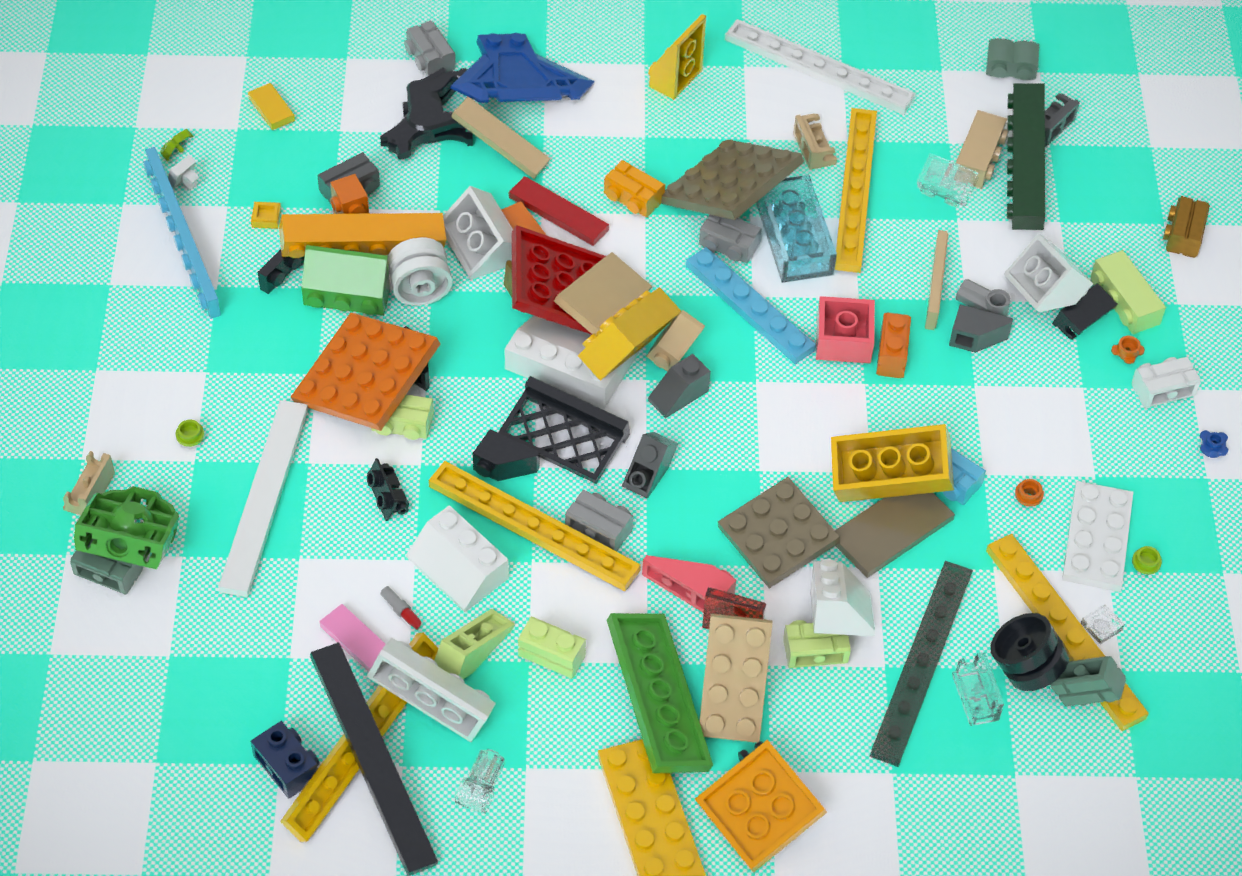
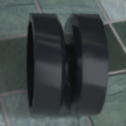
(1029, 652)

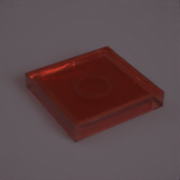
(732, 605)

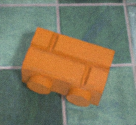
(893, 345)

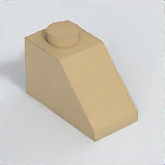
(675, 340)

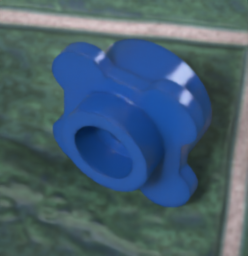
(1214, 449)

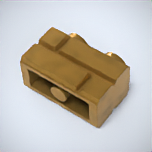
(1187, 226)

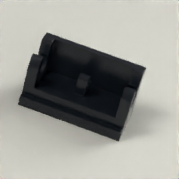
(1085, 312)

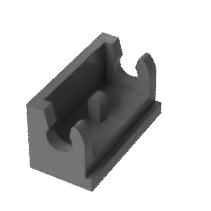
(1059, 117)

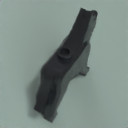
(424, 115)

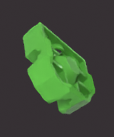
(111, 524)

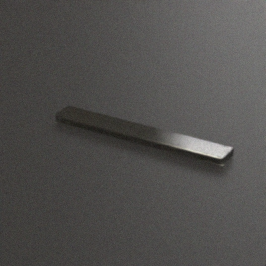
(921, 664)

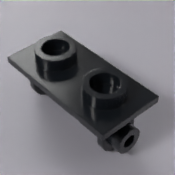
(381, 481)

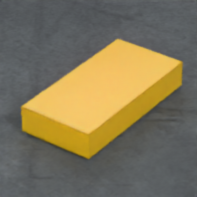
(271, 106)

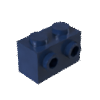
(285, 758)

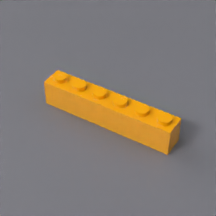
(357, 232)

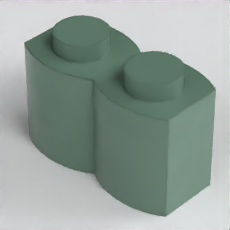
(1012, 59)

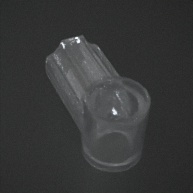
(478, 788)

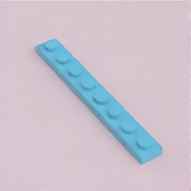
(183, 238)

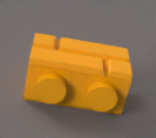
(633, 188)

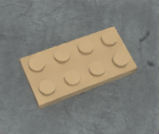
(735, 677)

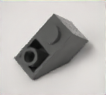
(979, 329)
(649, 463)

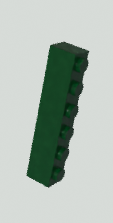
(1027, 156)

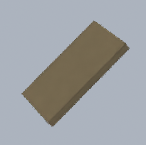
(891, 529)

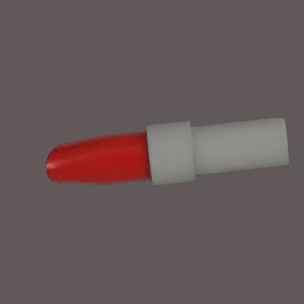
(400, 607)

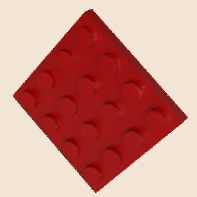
(543, 270)

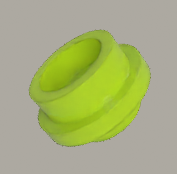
(189, 433)
(1147, 560)

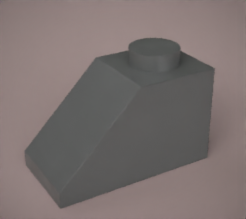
(680, 386)

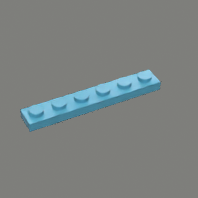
(750, 305)

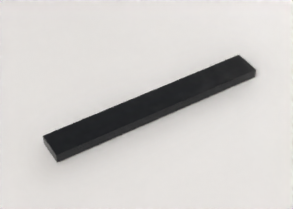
(373, 759)

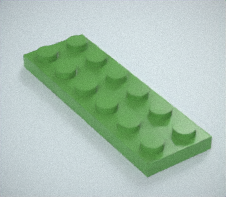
(659, 693)

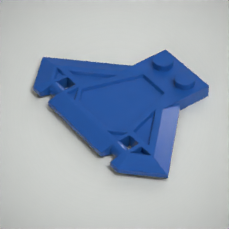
(517, 74)

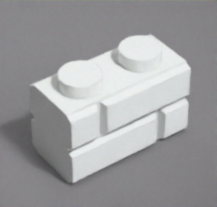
(1165, 381)

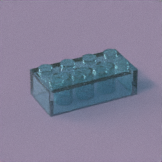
(797, 230)

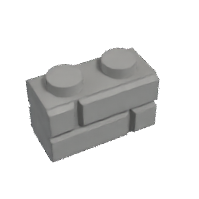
(429, 48)
(730, 237)
(599, 519)

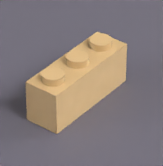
(983, 144)

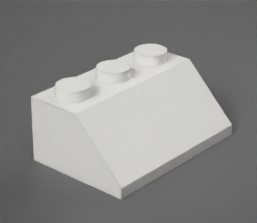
(478, 233)
(1047, 276)
(458, 559)
(839, 601)

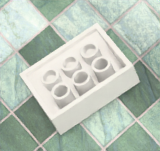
(551, 355)

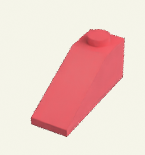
(687, 579)

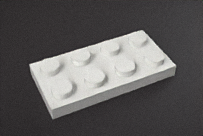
(1097, 536)

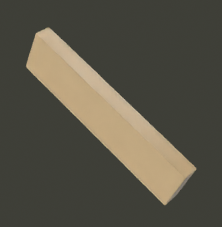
(500, 137)
(936, 280)

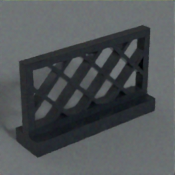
(581, 414)

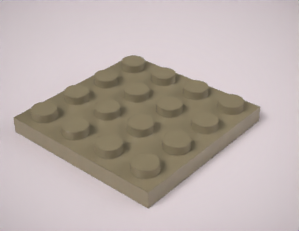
(731, 179)

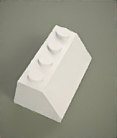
(431, 689)

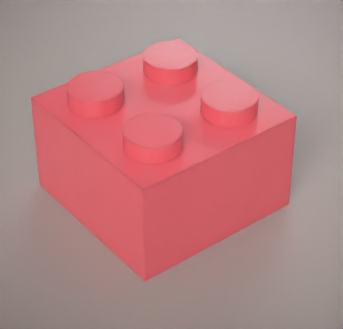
(845, 329)

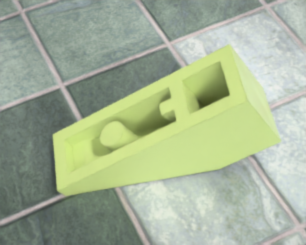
(473, 643)

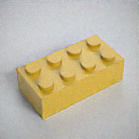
(628, 332)
(892, 463)

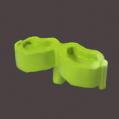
(173, 143)

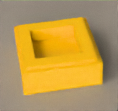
(266, 215)

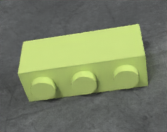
(1137, 302)

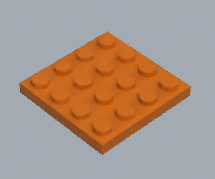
(365, 371)

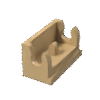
(813, 142)
(93, 480)

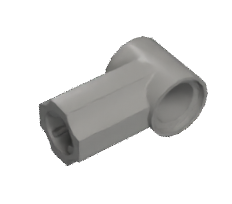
(977, 296)

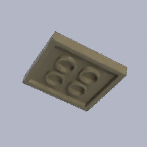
(778, 532)

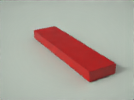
(559, 211)

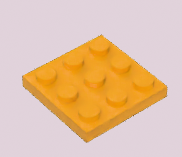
(760, 805)

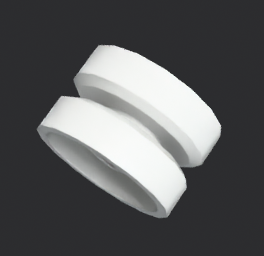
(419, 271)

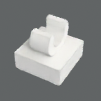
(184, 173)

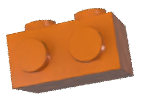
(348, 196)

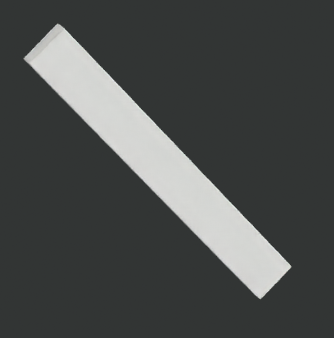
(820, 67)
(263, 499)

